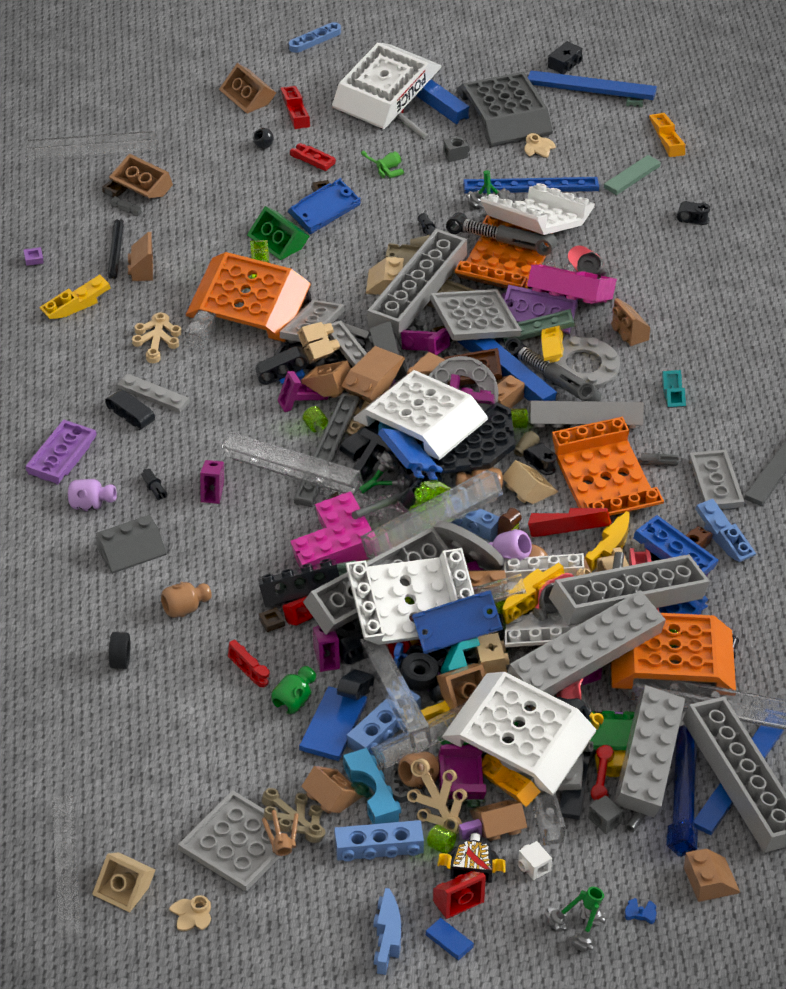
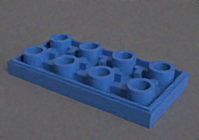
(331, 724)

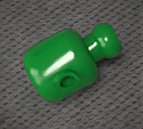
(294, 690)

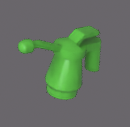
(389, 161)

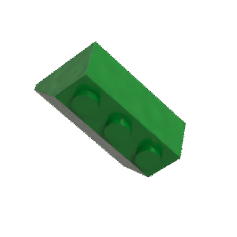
(282, 235)
(613, 730)

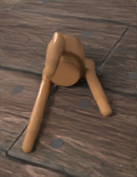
(282, 844)

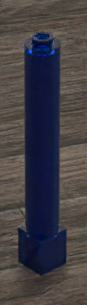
(682, 834)

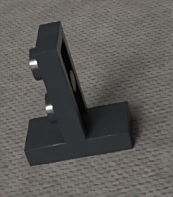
(369, 457)

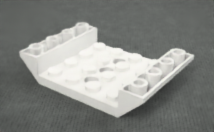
(542, 211)
(426, 411)
(381, 595)
(528, 629)
(542, 747)

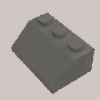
(386, 338)
(130, 544)

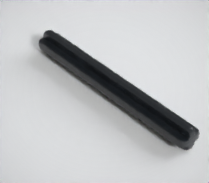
(115, 249)

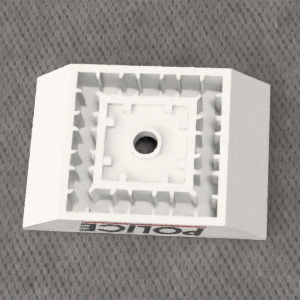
(380, 98)

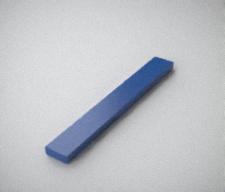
(592, 85)
(521, 185)
(720, 802)

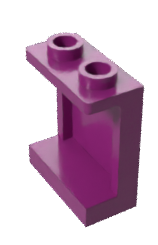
(468, 766)

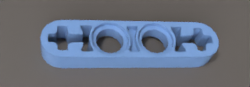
(328, 31)

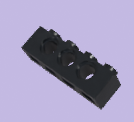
(292, 591)

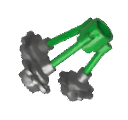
(590, 912)

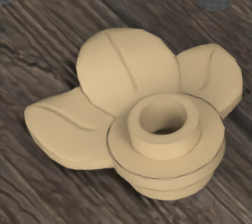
(538, 145)
(190, 915)

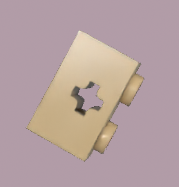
(492, 654)

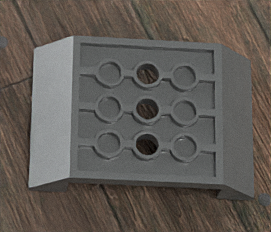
(510, 117)

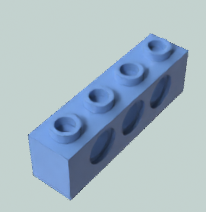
(480, 523)
(376, 727)
(379, 840)

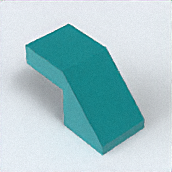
(673, 388)
(455, 657)

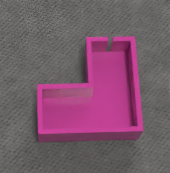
(572, 284)
(339, 536)

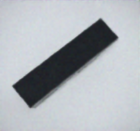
(572, 800)

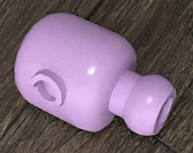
(89, 494)
(513, 544)

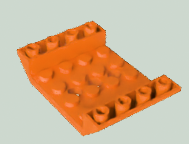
(487, 256)
(270, 303)
(601, 451)
(702, 654)

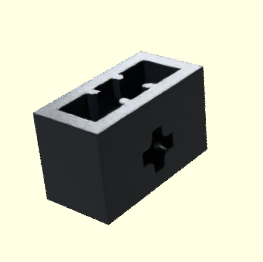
(565, 57)

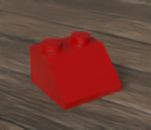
(460, 893)

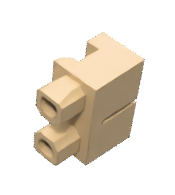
(317, 341)

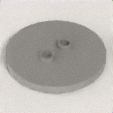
(473, 546)

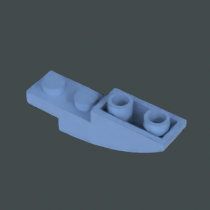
(726, 535)
(389, 931)

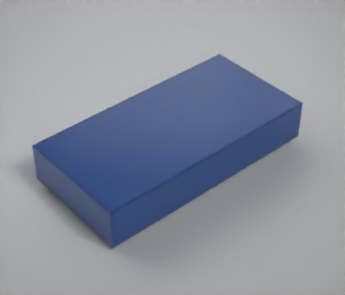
(449, 939)

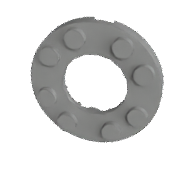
(609, 359)
(469, 368)

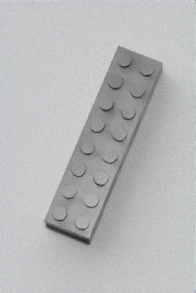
(417, 280)
(661, 581)
(334, 602)
(590, 645)
(740, 770)

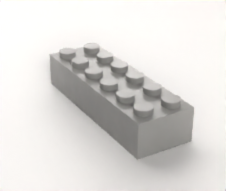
(583, 412)
(649, 751)

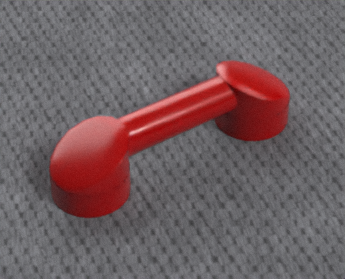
(605, 754)

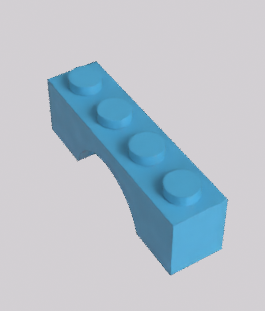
(363, 768)

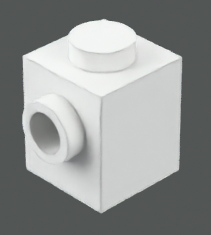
(534, 860)

